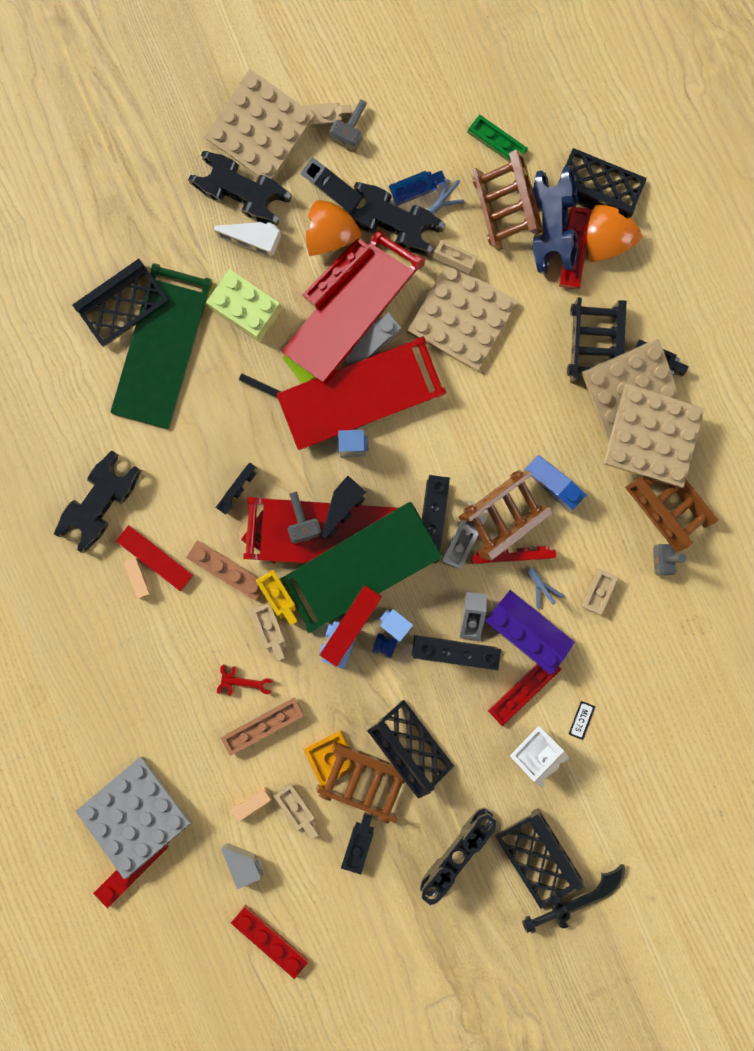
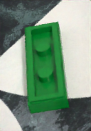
(495, 138)

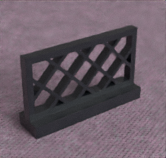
(591, 197)
(115, 286)
(402, 757)
(557, 854)

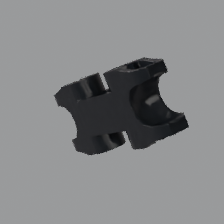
(226, 181)
(394, 219)
(90, 512)
(445, 869)

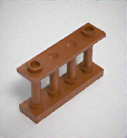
(526, 203)
(666, 521)
(521, 525)
(362, 760)

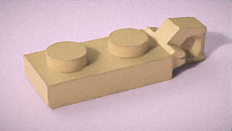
(328, 113)
(270, 630)
(297, 810)

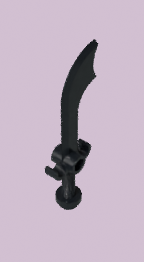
(561, 911)

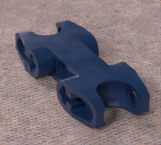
(554, 206)

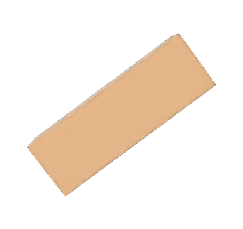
(137, 578)
(251, 804)

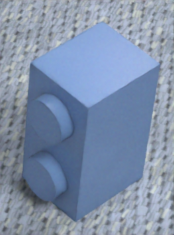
(352, 443)

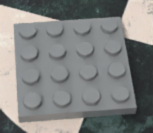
(133, 817)

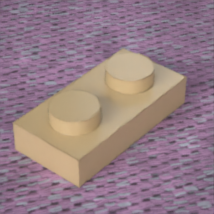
(455, 257)
(599, 592)

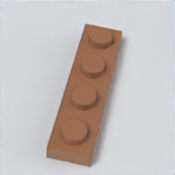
(225, 570)
(262, 726)

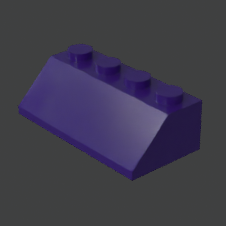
(530, 632)

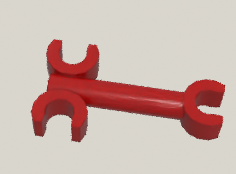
(227, 681)

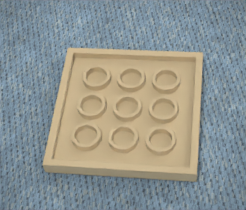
(260, 126)
(462, 316)
(640, 367)
(653, 436)

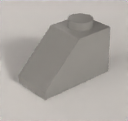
(473, 615)
(242, 865)

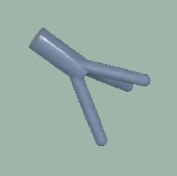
(443, 196)
(543, 586)

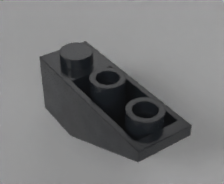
(331, 185)
(343, 500)

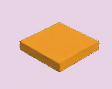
(322, 757)

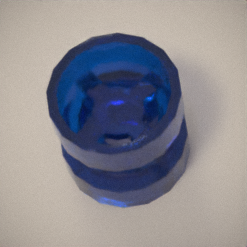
(384, 645)

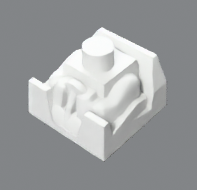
(539, 756)

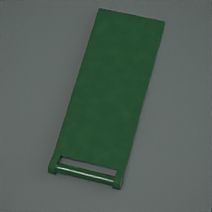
(161, 351)
(372, 557)

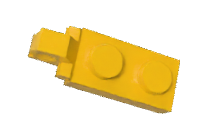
(277, 596)

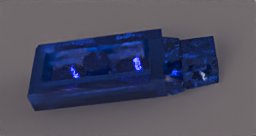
(415, 186)

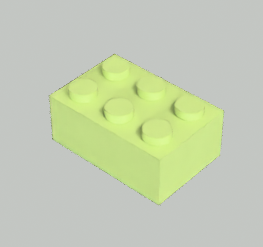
(244, 305)

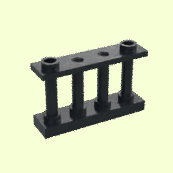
(615, 332)
(435, 507)
(456, 652)

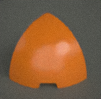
(329, 228)
(610, 233)

